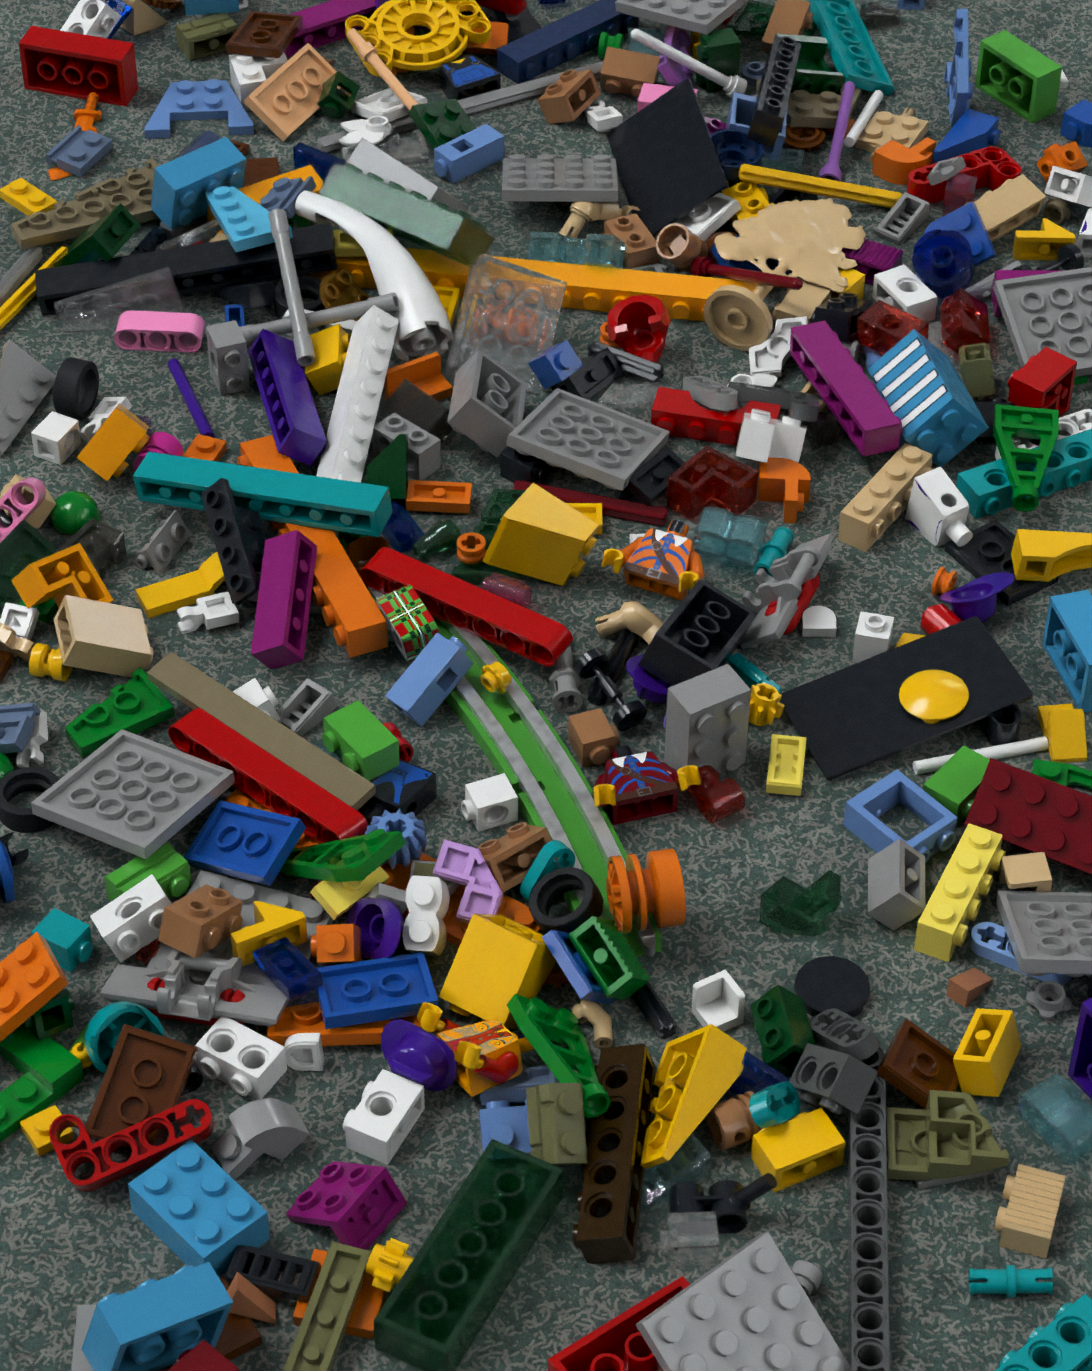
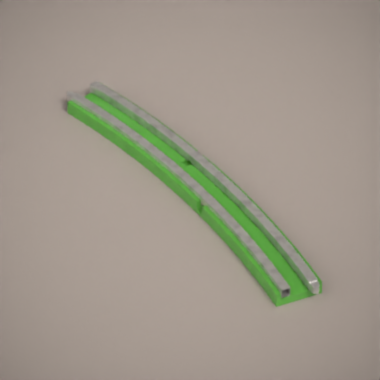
(542, 773)

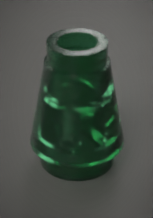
(437, 540)

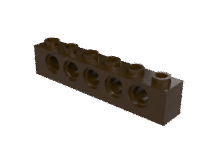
(613, 1170)

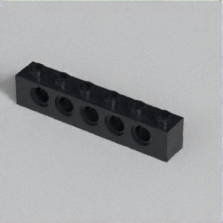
(774, 91)

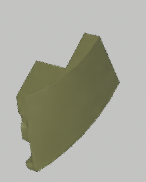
(940, 1141)

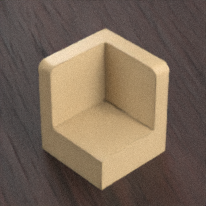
(1026, 871)

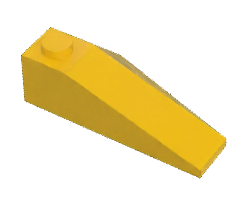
(690, 1083)

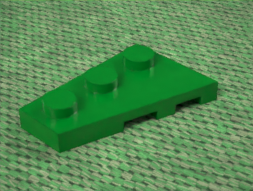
(129, 708)

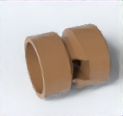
(680, 246)

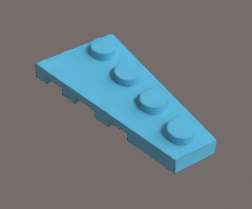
(240, 218)

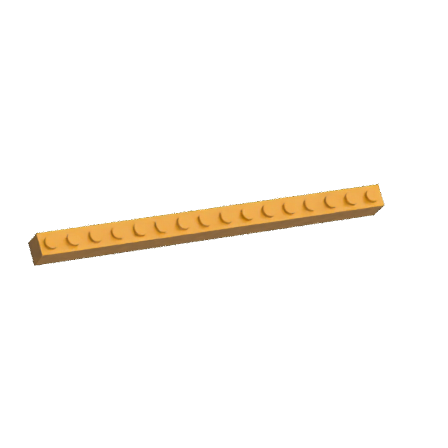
(586, 286)

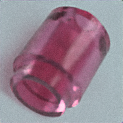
(508, 588)

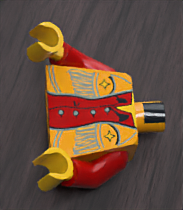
(484, 1050)

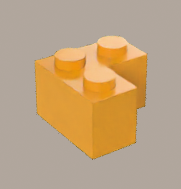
(113, 443)
(60, 575)

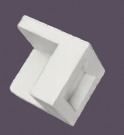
(718, 1001)

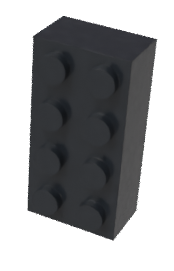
(697, 635)

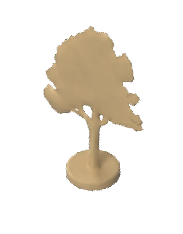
(803, 239)

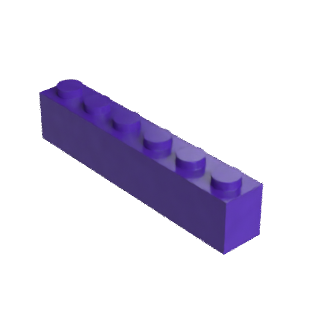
(287, 398)

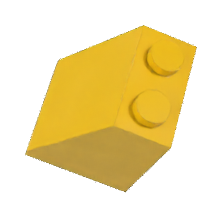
(542, 538)
(493, 965)

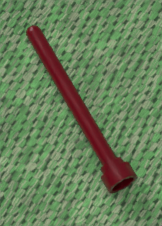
(707, 267)

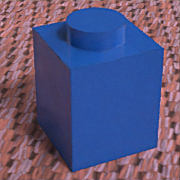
(555, 364)

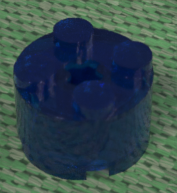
(952, 250)

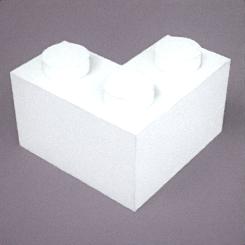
(250, 72)
(769, 437)

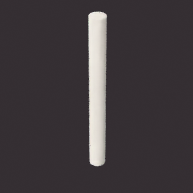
(863, 118)
(995, 752)

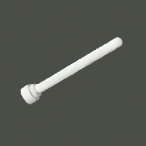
(729, 84)

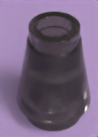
(879, 15)

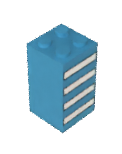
(928, 398)

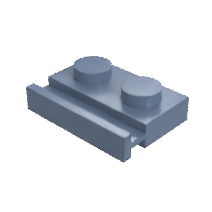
(79, 151)
(285, 193)
(16, 726)

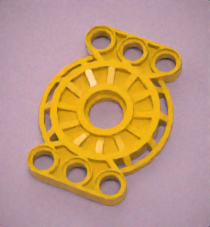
(425, 52)

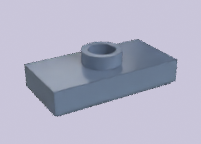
(515, 1088)

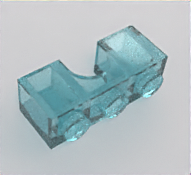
(593, 250)

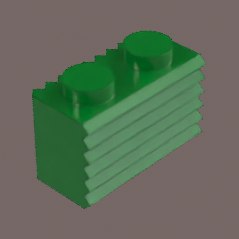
(609, 958)

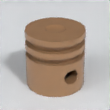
(732, 1122)

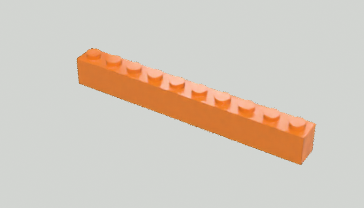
(336, 583)

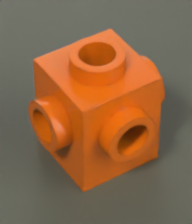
(1057, 156)

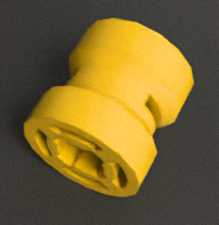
(48, 662)

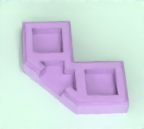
(468, 868)

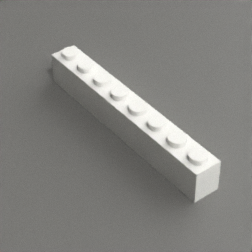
(358, 396)

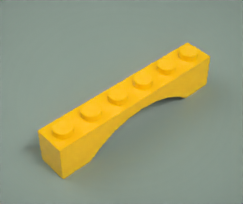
(1047, 554)

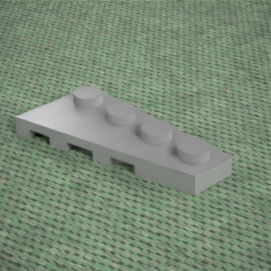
(22, 388)

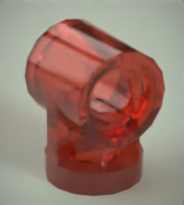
(715, 797)

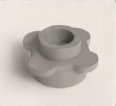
(1049, 991)

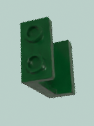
(811, 69)
(101, 238)

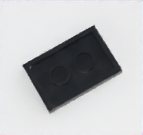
(991, 553)

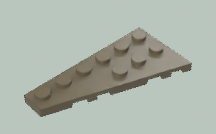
(89, 205)

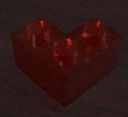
(709, 480)

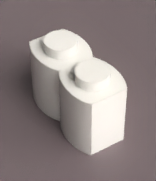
(427, 906)

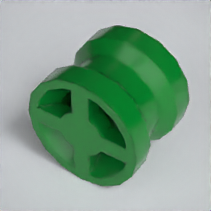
(609, 41)

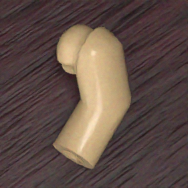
(600, 1020)

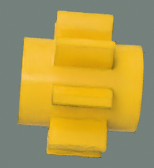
(764, 704)
(388, 1264)

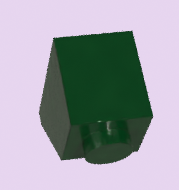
(390, 468)

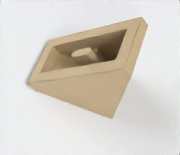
(141, 18)

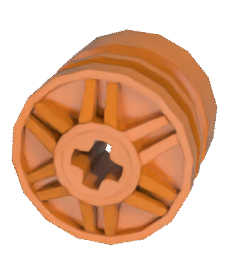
(652, 890)

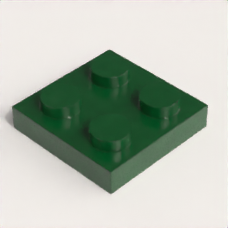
(441, 121)

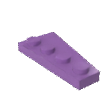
(672, 71)

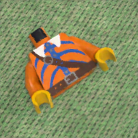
(659, 561)

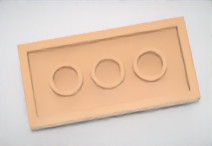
(291, 92)

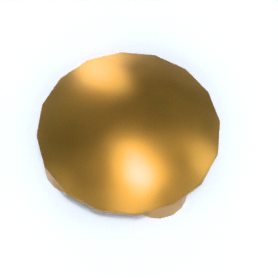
(340, 290)

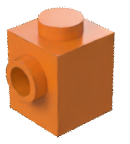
(336, 944)

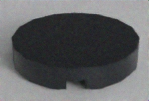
(832, 984)

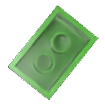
(1018, 76)

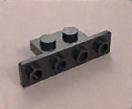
(237, 538)

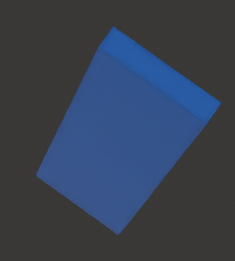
(235, 312)

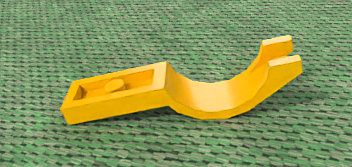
(181, 590)

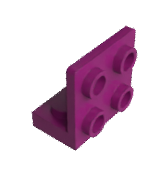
(351, 1200)

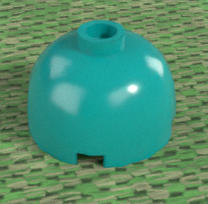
(106, 1027)

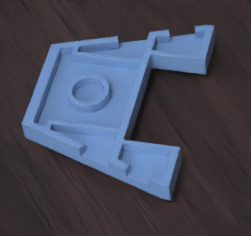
(959, 71)
(198, 102)

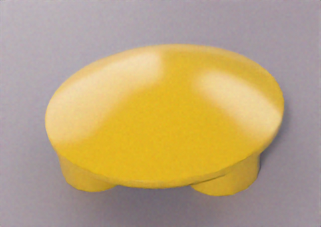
(933, 695)

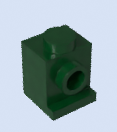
(334, 101)

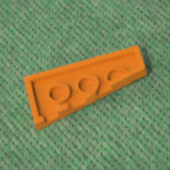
(309, 1019)

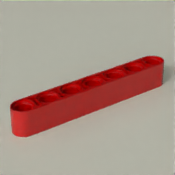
(470, 607)
(267, 777)

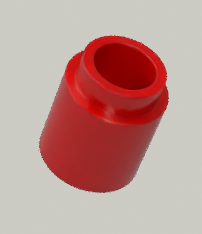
(937, 618)

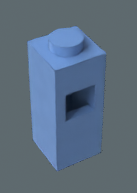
(469, 153)
(430, 678)

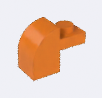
(895, 161)
(784, 482)

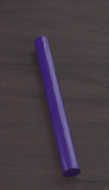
(190, 398)

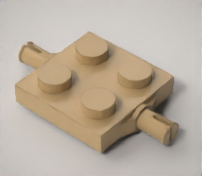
(888, 126)

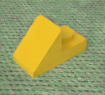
(1042, 243)
(1064, 731)
(270, 925)

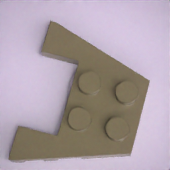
(816, 109)

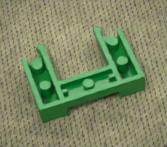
(47, 1075)

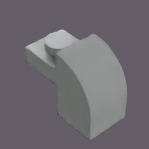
(259, 1128)

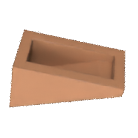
(967, 986)
(251, 1301)

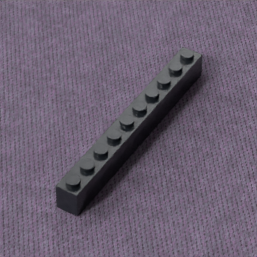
(192, 266)

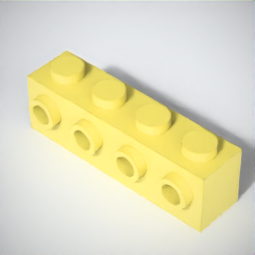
(959, 893)

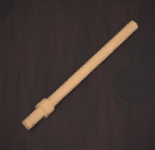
(369, 53)

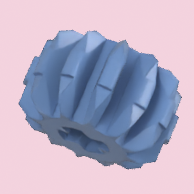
(412, 831)

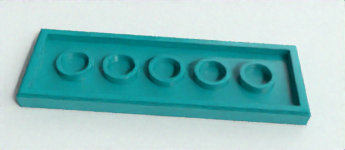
(851, 45)

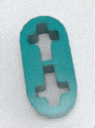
(545, 863)
(774, 1104)

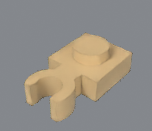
(10, 643)

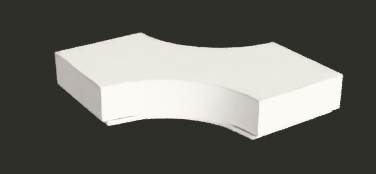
(775, 351)

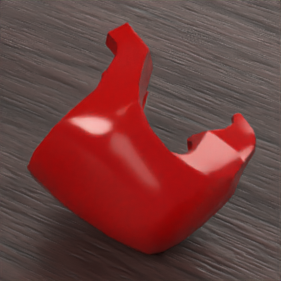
(639, 326)

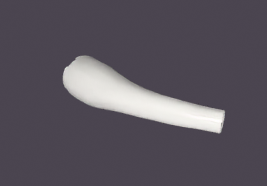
(421, 316)

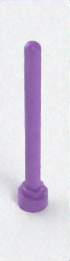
(831, 169)

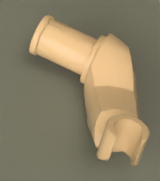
(590, 211)
(631, 617)

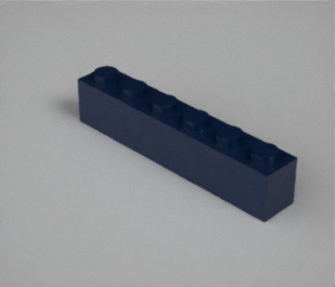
(561, 40)

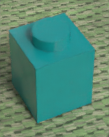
(67, 938)

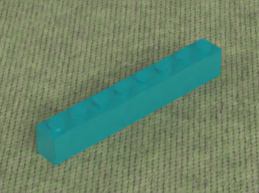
(271, 493)

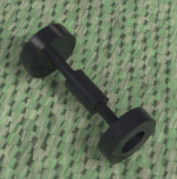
(1068, 256)
(592, 664)

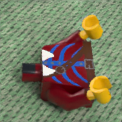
(640, 785)

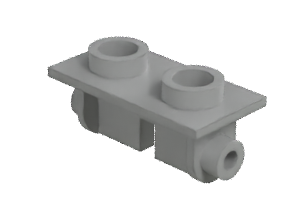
(163, 544)

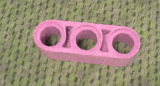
(159, 331)
(18, 506)

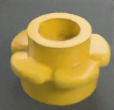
(495, 677)

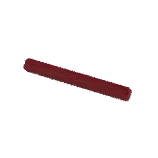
(610, 506)

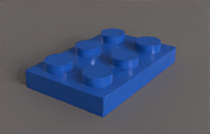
(245, 842)
(375, 990)

